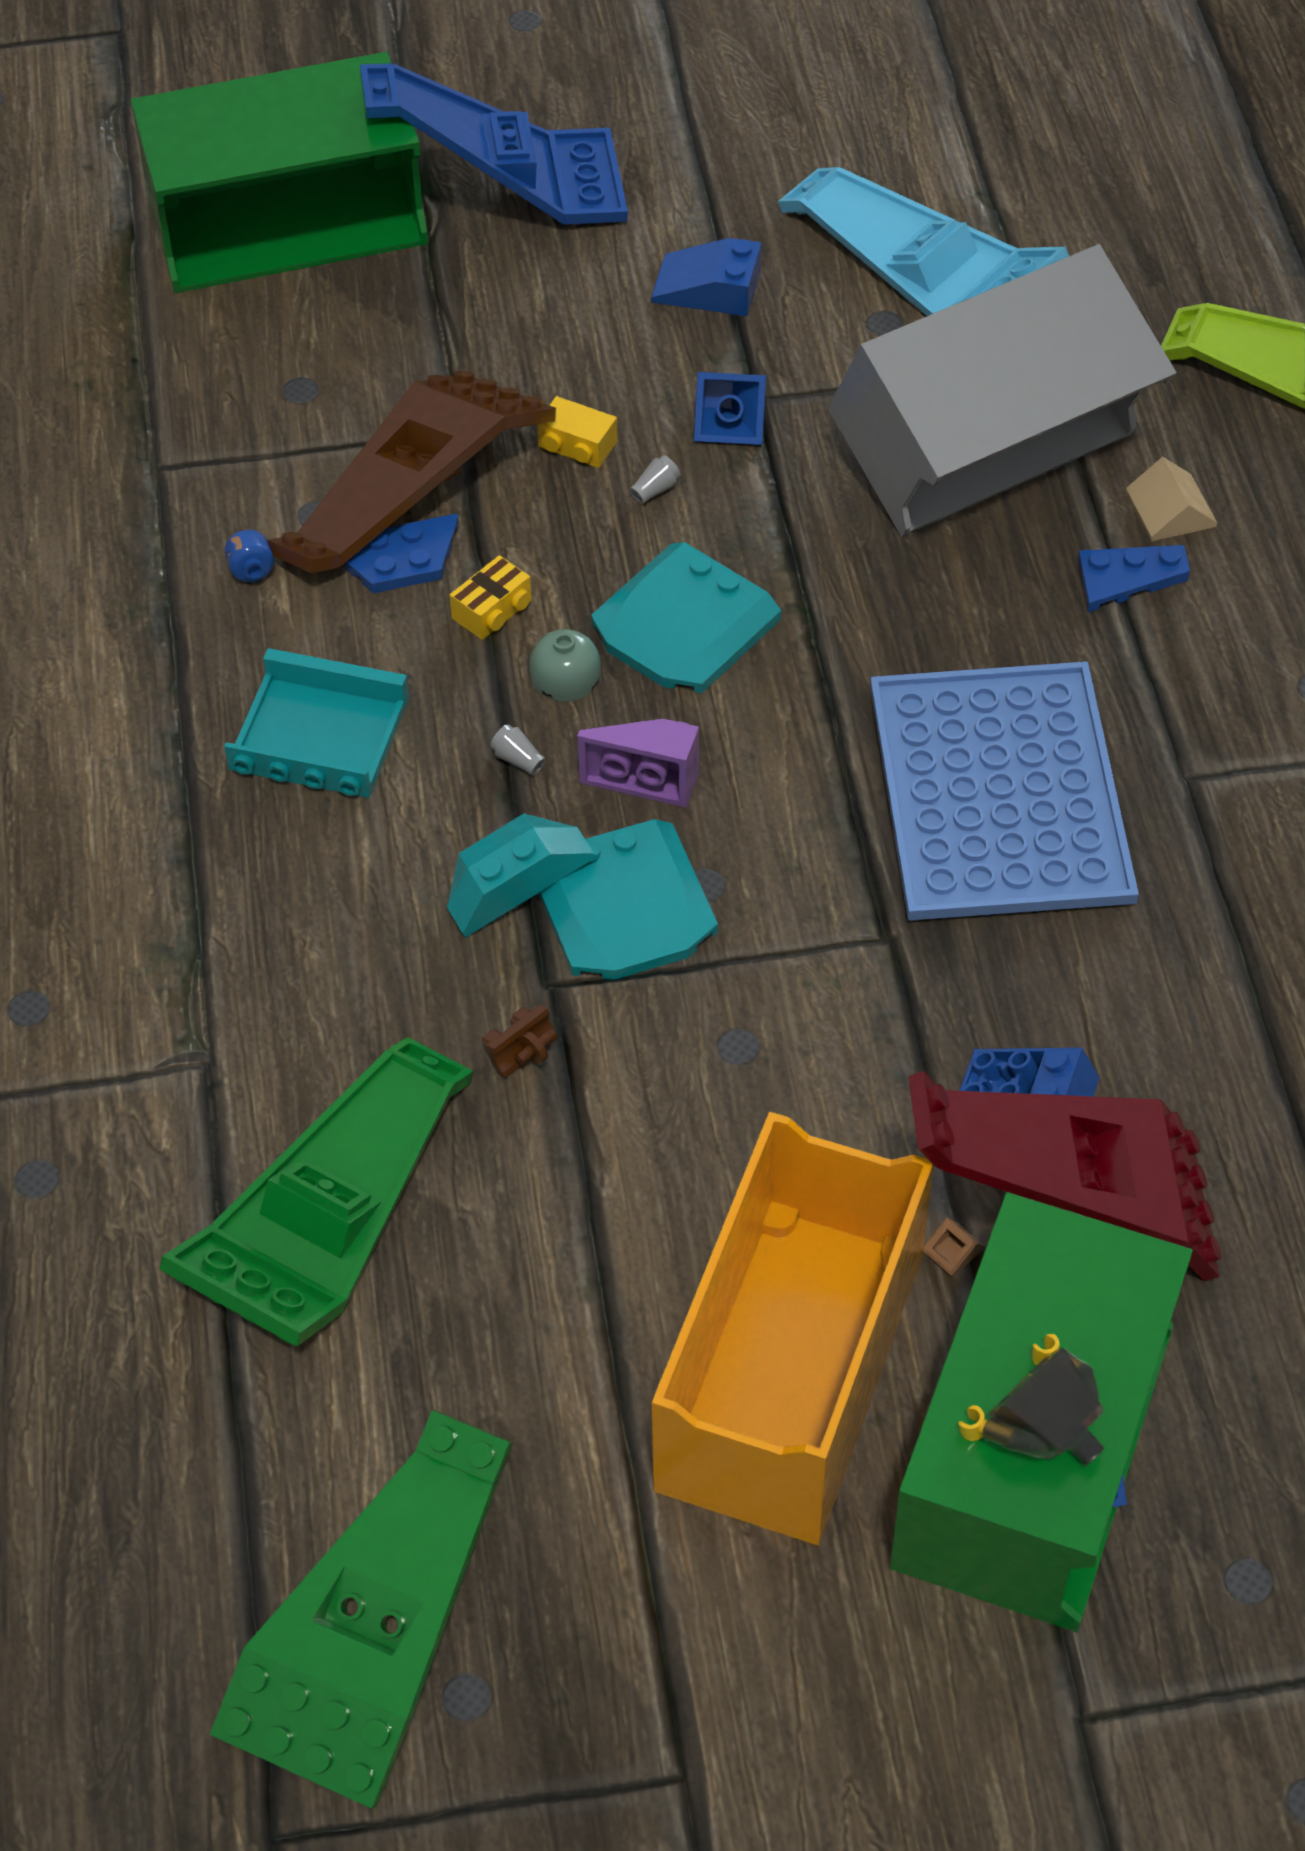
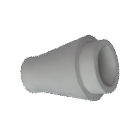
(656, 478)
(515, 748)

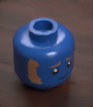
(248, 553)

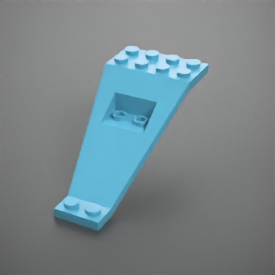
(910, 245)

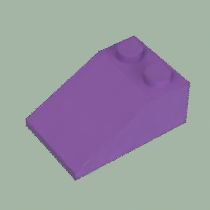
(642, 759)

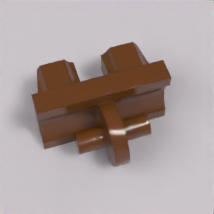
(522, 1041)

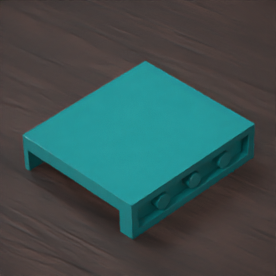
(320, 723)

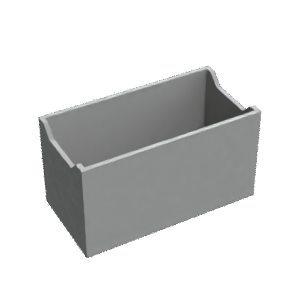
(998, 389)

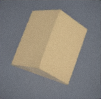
(1169, 502)

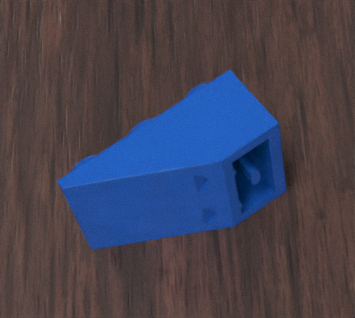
(1031, 1071)

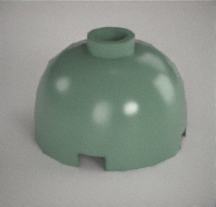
(565, 665)

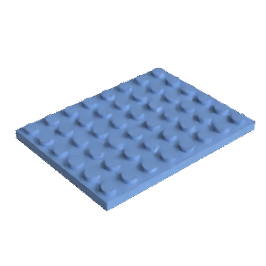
(1001, 791)

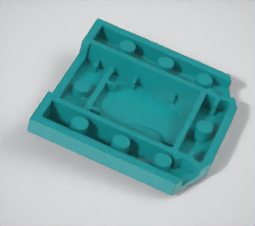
(684, 618)
(630, 904)

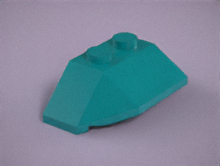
(512, 868)

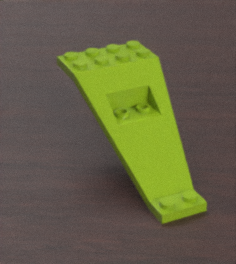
(1242, 343)

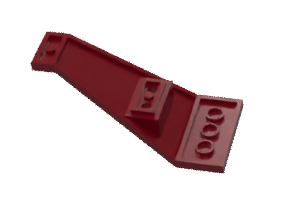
(1083, 1154)

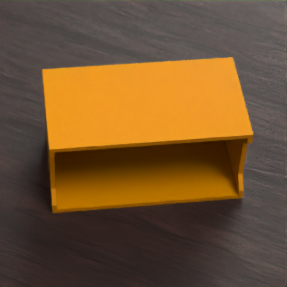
(790, 1331)

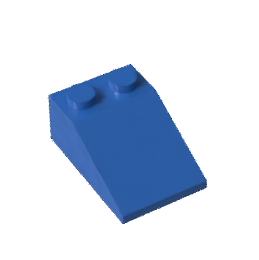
(711, 276)

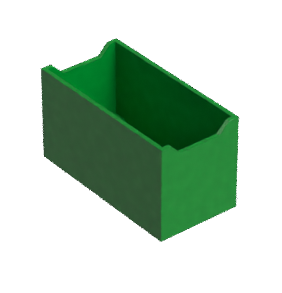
(277, 174)
(1020, 1524)

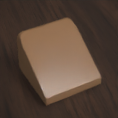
(952, 1247)

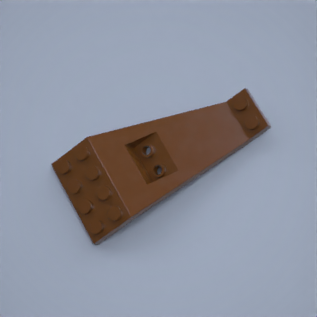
(410, 454)

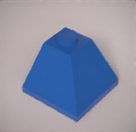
(730, 408)

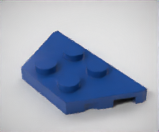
(405, 554)

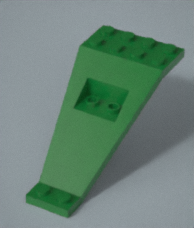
(313, 1218)
(339, 1688)

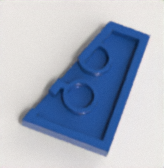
(1125, 571)

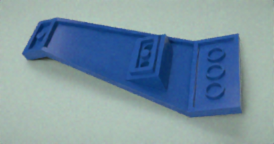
(559, 171)

